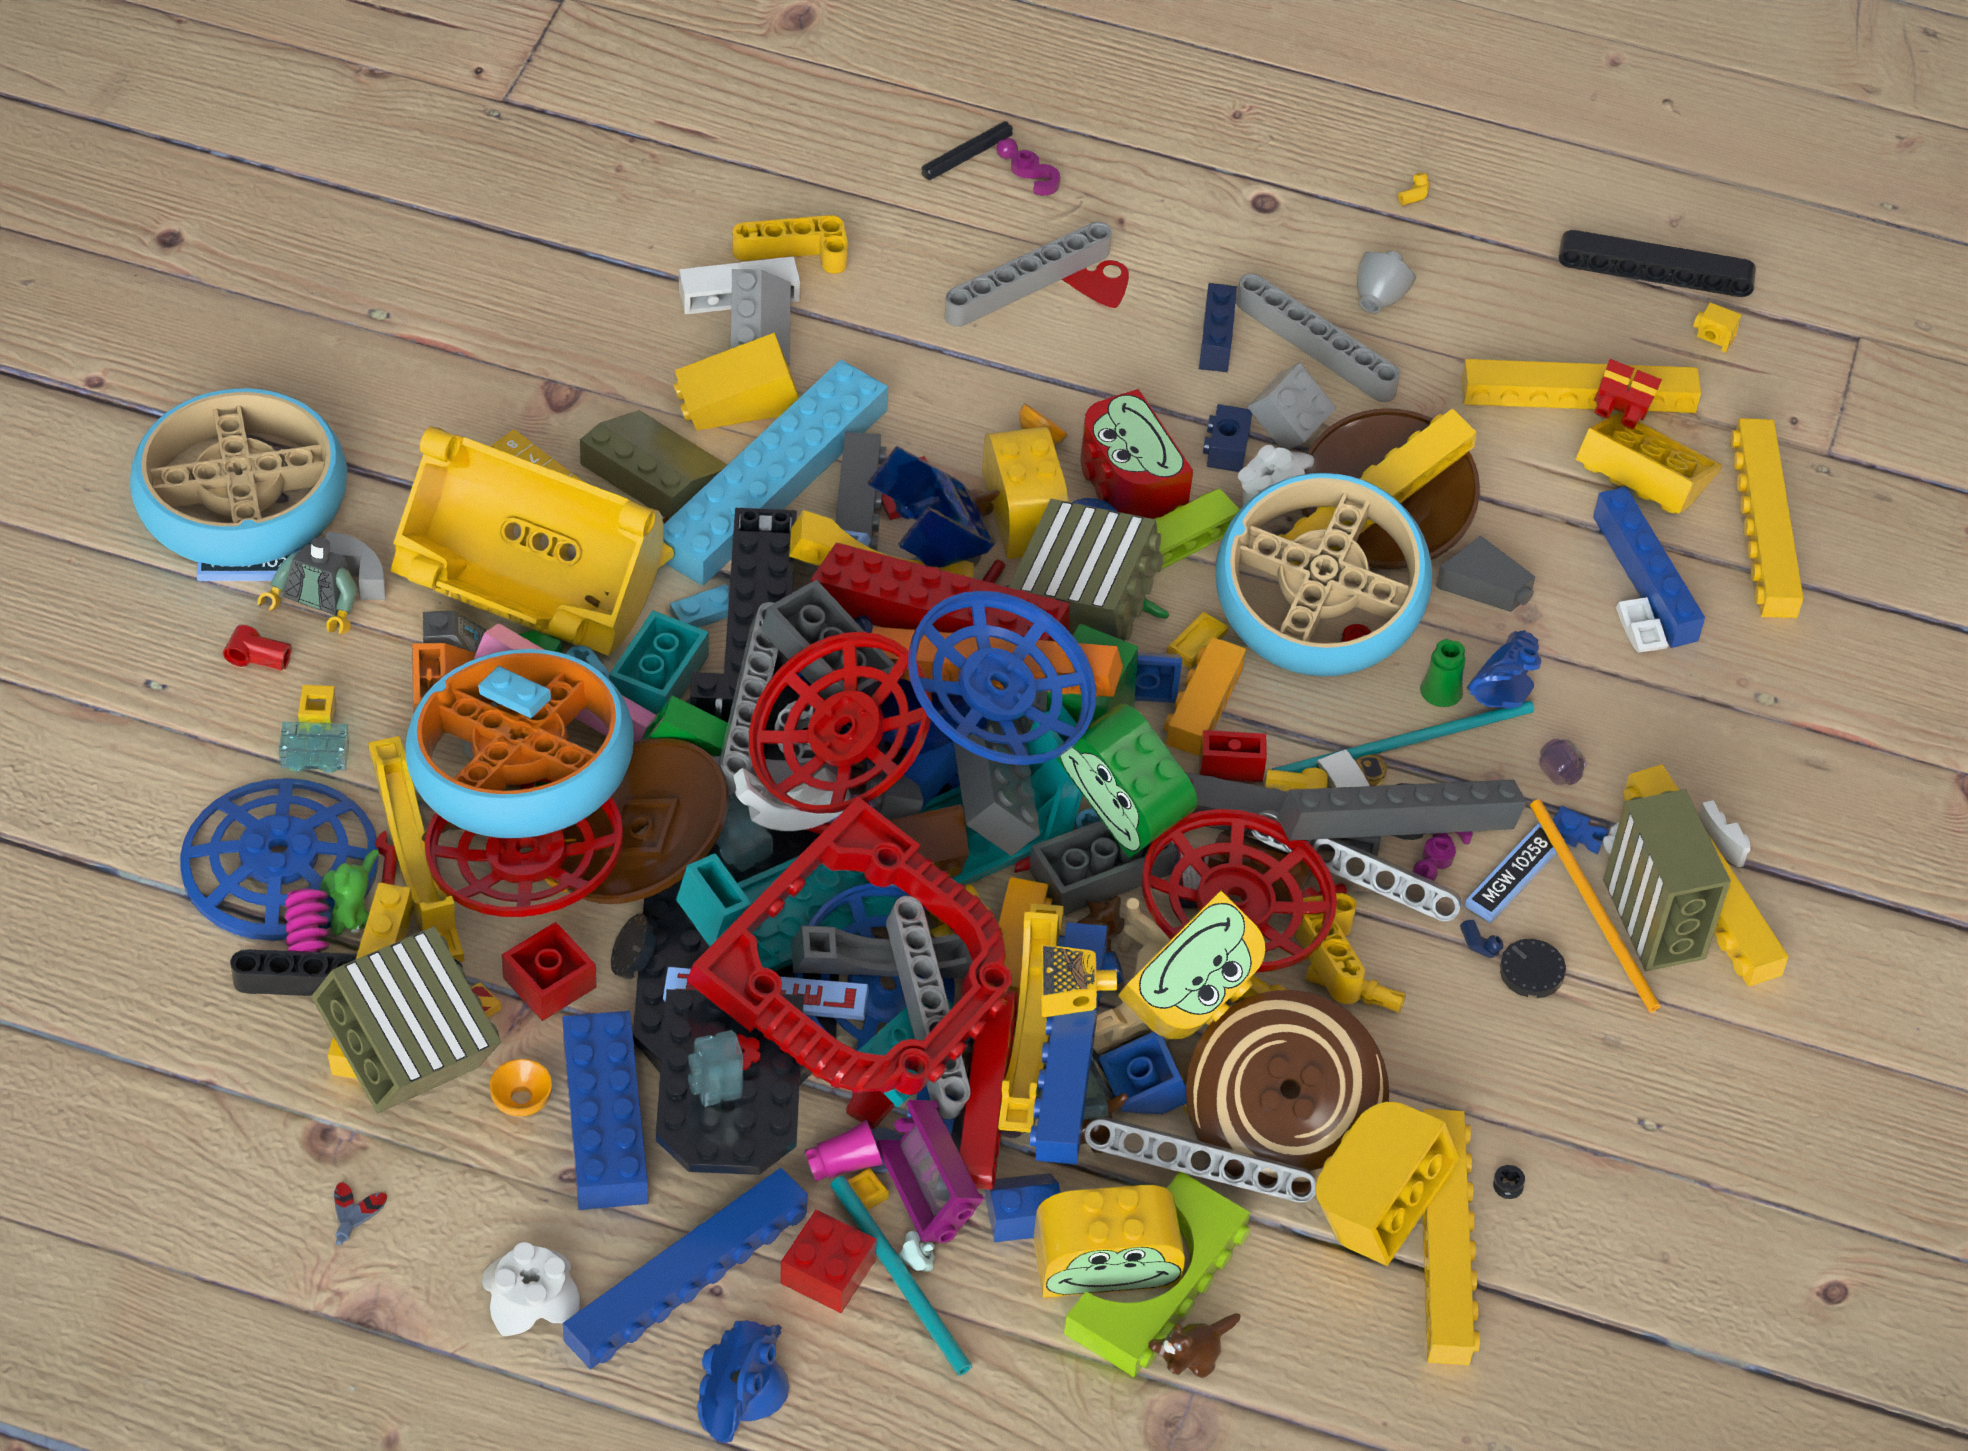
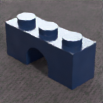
(1218, 327)

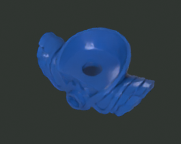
(1504, 676)
(760, 1384)

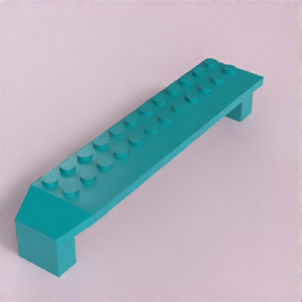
(716, 900)

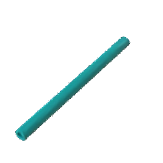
(902, 1277)

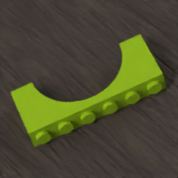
(1123, 1330)

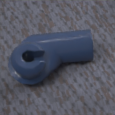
(1481, 945)

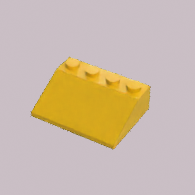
(1647, 463)

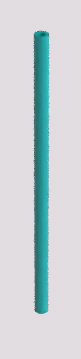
(1418, 735)

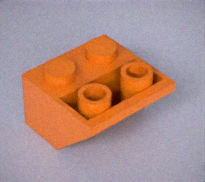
(433, 662)

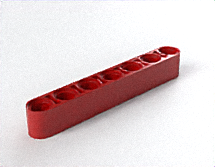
(988, 1069)

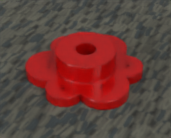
(749, 1049)

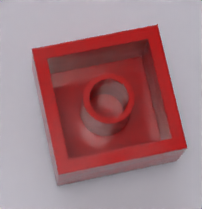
(549, 971)
(828, 1261)

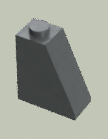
(1486, 576)

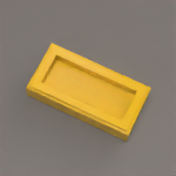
(1196, 636)

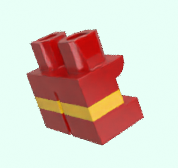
(1613, 393)

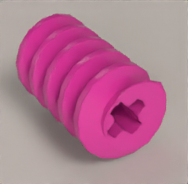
(304, 920)

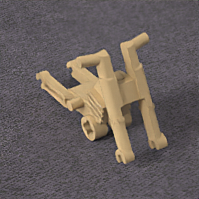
(1121, 1023)

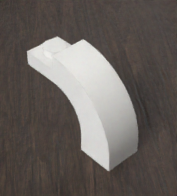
(773, 813)

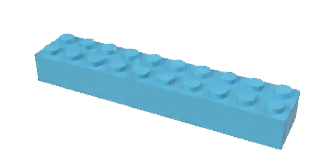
(774, 467)

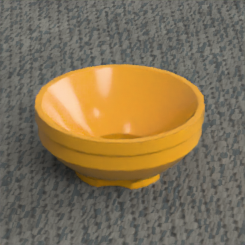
(1032, 419)
(520, 1076)

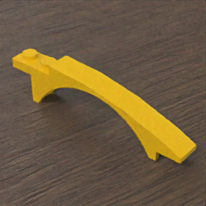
(405, 825)
(1020, 1085)

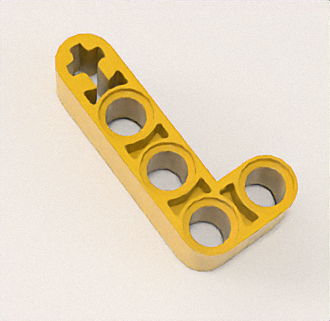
(793, 237)
(1335, 958)

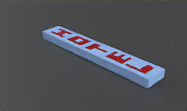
(820, 996)

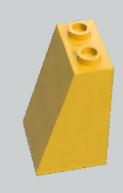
(737, 385)

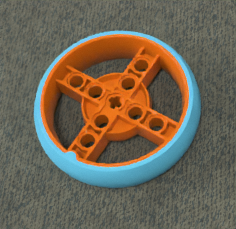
(520, 748)

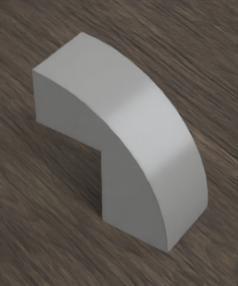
(360, 562)

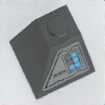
(452, 629)

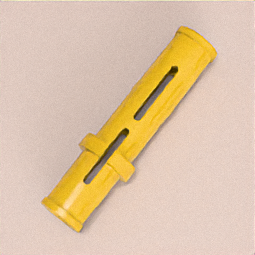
(1371, 992)

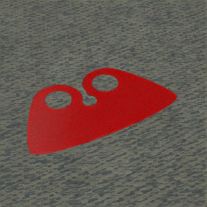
(1100, 287)

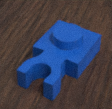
(1576, 828)

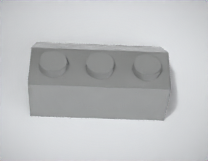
(760, 308)

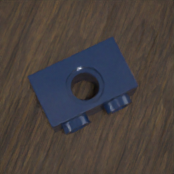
(1229, 438)

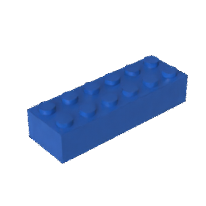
(604, 1110)

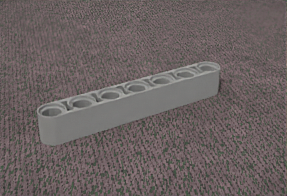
(1027, 274)
(1318, 337)
(754, 675)
(1369, 877)
(925, 991)
(1214, 1170)

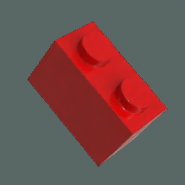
(1233, 755)

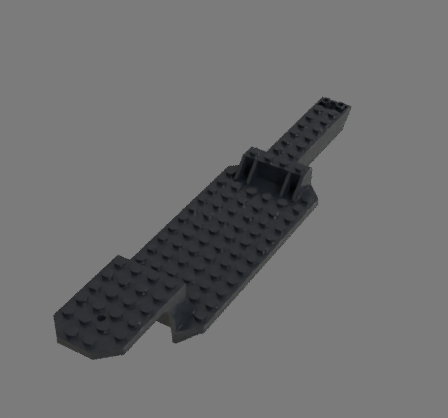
(761, 1125)

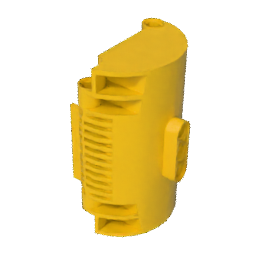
(463, 543)

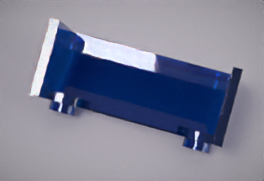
(946, 515)

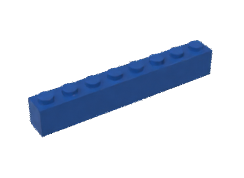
(1068, 1064)
(685, 1269)

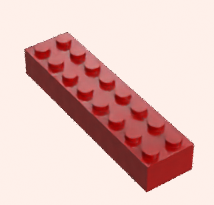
(903, 592)

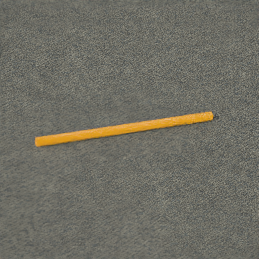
(1595, 906)

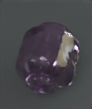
(1562, 762)

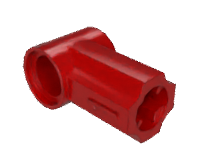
(248, 646)

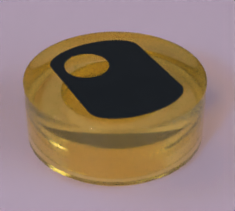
(1373, 769)

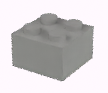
(1291, 407)

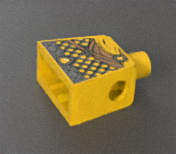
(1071, 980)

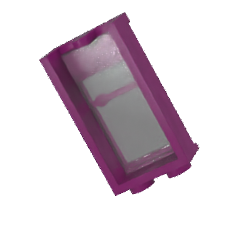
(930, 1174)

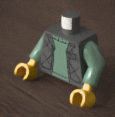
(316, 580)

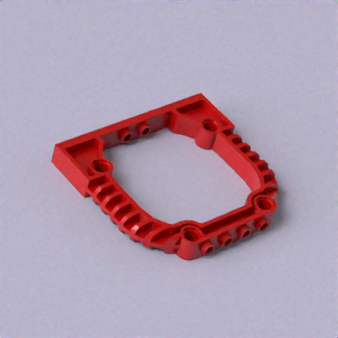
(860, 842)

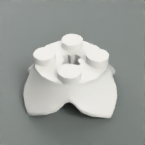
(1271, 467)
(547, 1296)

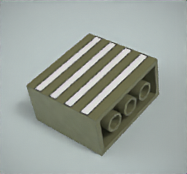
(1094, 562)
(1666, 879)
(406, 1019)

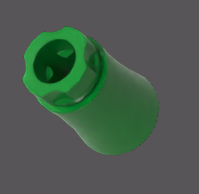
(1444, 676)

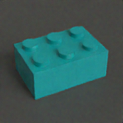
(660, 661)

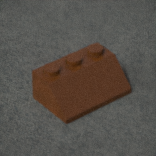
(940, 836)
(1300, 872)

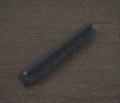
(966, 150)

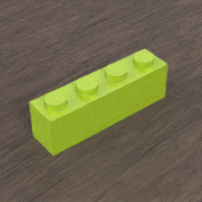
(1194, 526)

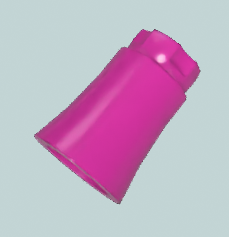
(844, 1153)

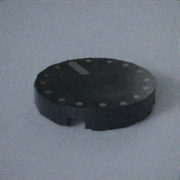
(633, 946)
(1532, 968)

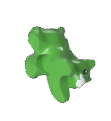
(348, 889)

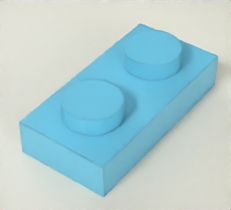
(702, 607)
(514, 692)

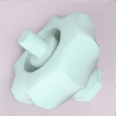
(917, 1253)

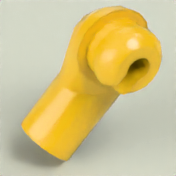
(1418, 190)

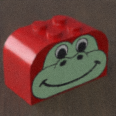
(1133, 458)

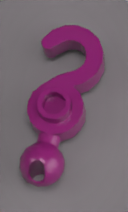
(1026, 165)
(1439, 854)

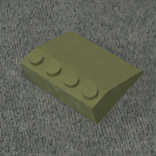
(648, 461)

